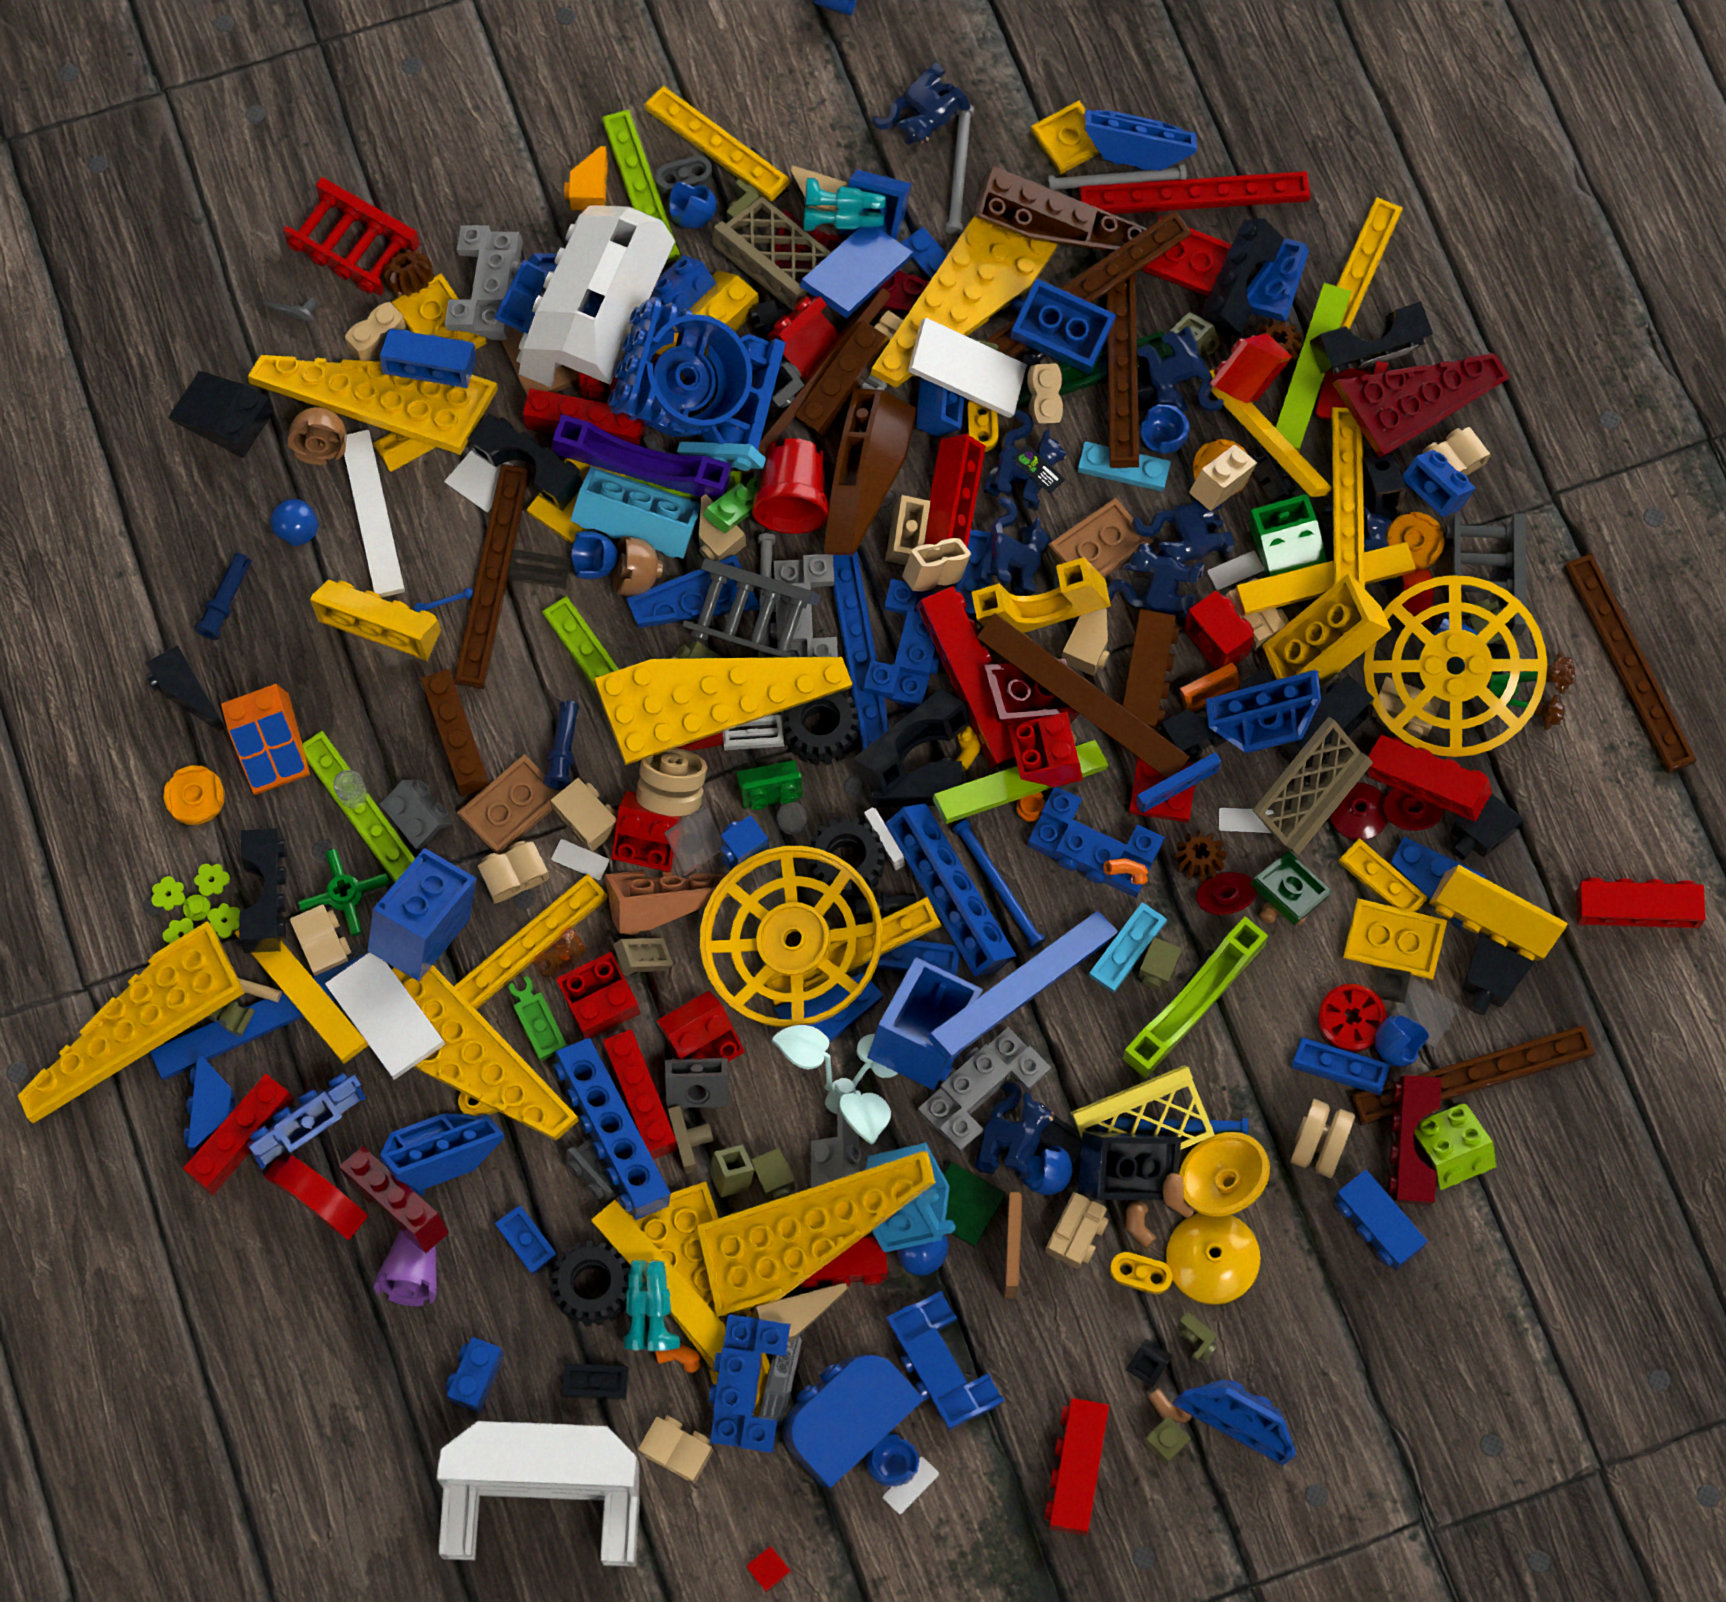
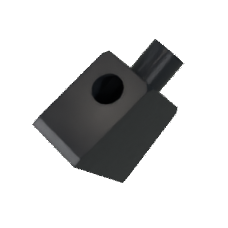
(1384, 478)
(1490, 830)
(1493, 975)

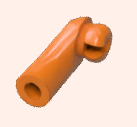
(1128, 866)
(684, 1355)

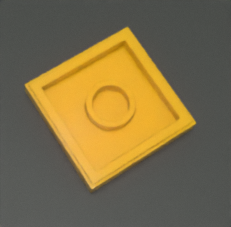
(1065, 138)

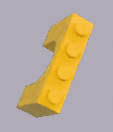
(1079, 593)

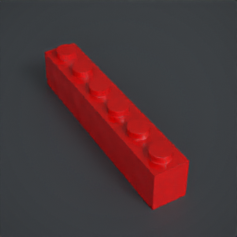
(963, 660)

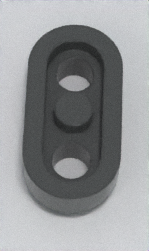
(683, 172)

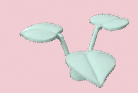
(864, 1113)

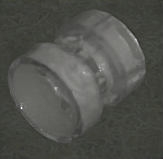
(352, 795)

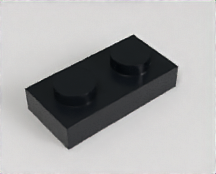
(595, 1381)

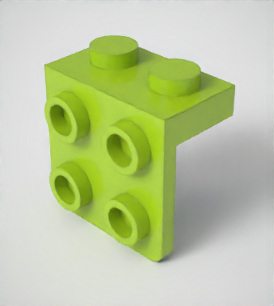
(1455, 1145)

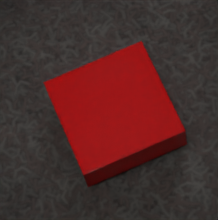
(768, 1569)

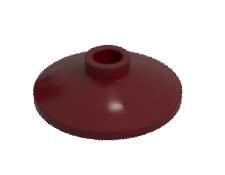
(1410, 812)
(1360, 824)
(1226, 893)

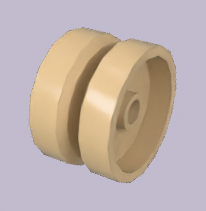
(672, 782)
(1322, 1138)

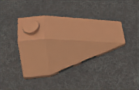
(648, 902)

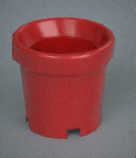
(791, 489)

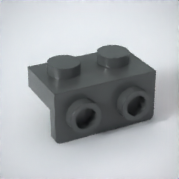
(786, 385)
(416, 812)
(585, 1164)

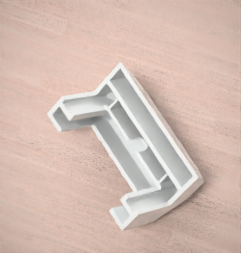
(614, 255)
(539, 1463)

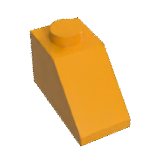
(588, 181)

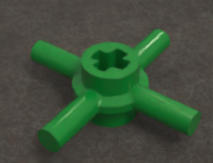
(354, 892)

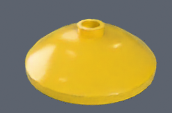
(1216, 1165)
(1209, 1278)

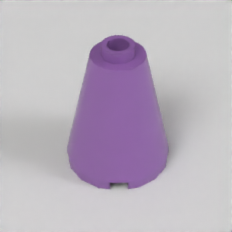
(408, 1273)

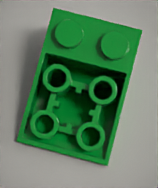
(1287, 535)

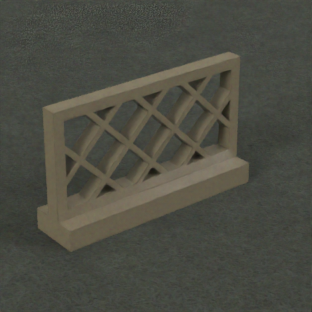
(761, 264)
(1323, 794)

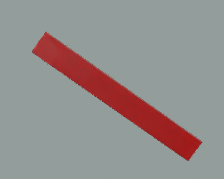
(1198, 193)

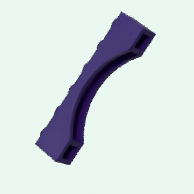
(593, 446)

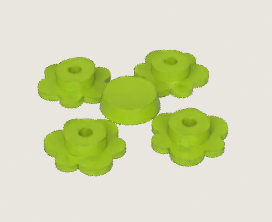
(197, 906)

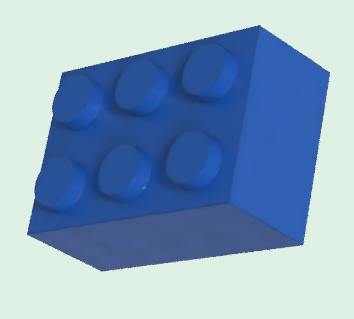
(1063, 326)

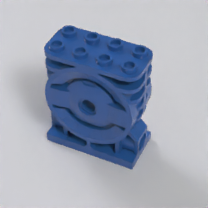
(654, 392)

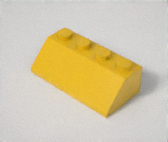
(725, 301)
(376, 618)
(1328, 633)
(1496, 913)

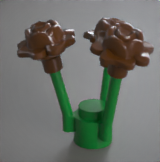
(1560, 674)

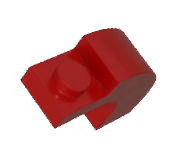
(316, 1194)

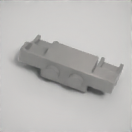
(495, 270)
(807, 574)
(976, 1081)

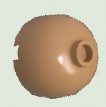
(317, 436)
(636, 566)

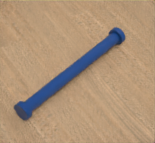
(963, 829)
(1218, 1126)

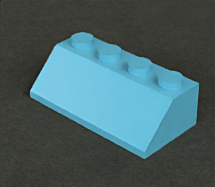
(636, 510)

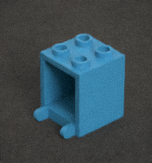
(923, 1217)

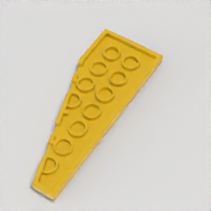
(972, 284)
(359, 390)
(686, 700)
(168, 997)
(481, 1061)
(677, 1237)
(780, 1244)

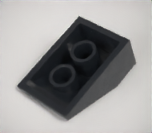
(223, 412)
(1126, 1165)

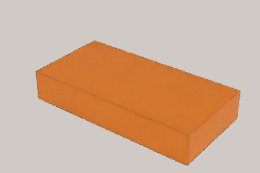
(1214, 684)

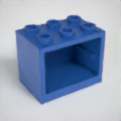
(421, 914)
(919, 1007)

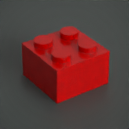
(1219, 631)

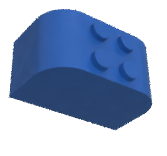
(846, 1415)

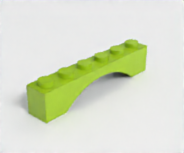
(1196, 998)

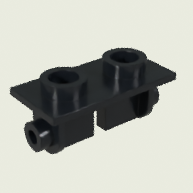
(768, 314)
(1280, 486)

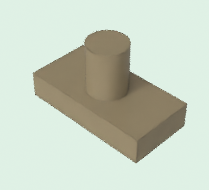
(642, 955)
(688, 1138)

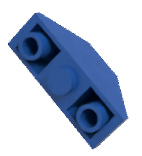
(208, 1106)

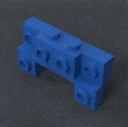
(519, 300)
(916, 655)
(1087, 849)
(306, 1120)
(935, 1367)
(739, 1379)

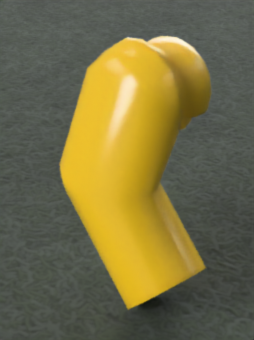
(970, 747)

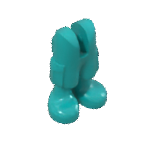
(848, 211)
(648, 1296)

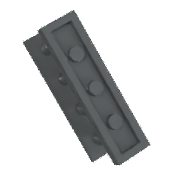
(1513, 559)
(745, 583)

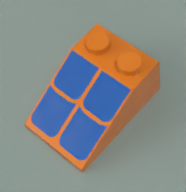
(266, 738)

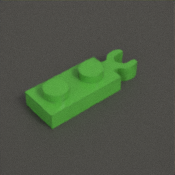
(732, 506)
(537, 1021)

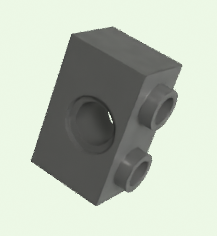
(684, 1074)

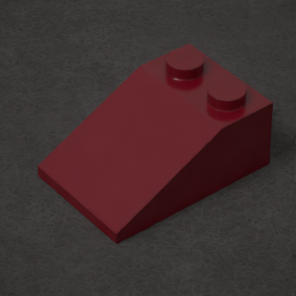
(1020, 697)

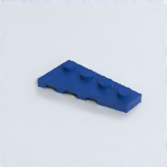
(684, 599)

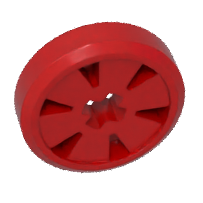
(1333, 1019)

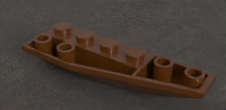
(1048, 215)
(866, 465)

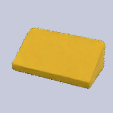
(398, 450)

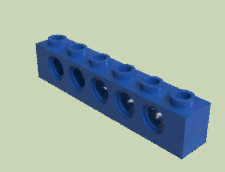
(950, 890)
(585, 1060)

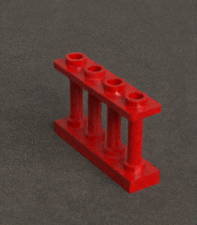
(353, 210)

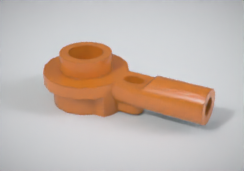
(1031, 807)

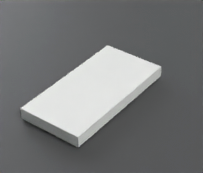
(967, 367)
(385, 1014)

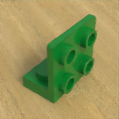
(770, 785)

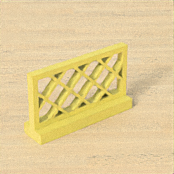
(1139, 1096)

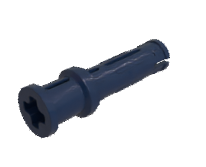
(218, 607)
(560, 757)

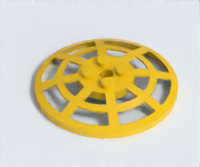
(1477, 668)
(782, 921)

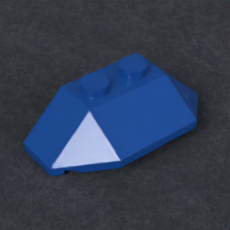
(1138, 140)
(1266, 712)
(440, 1148)
(1241, 1417)

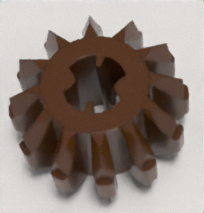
(408, 273)
(1284, 336)
(1204, 866)

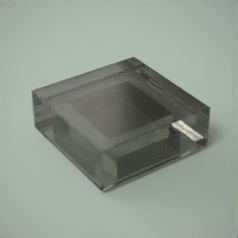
(1392, 984)

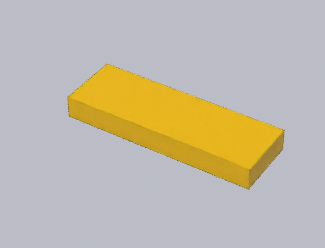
(1382, 878)

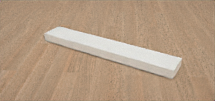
(373, 515)

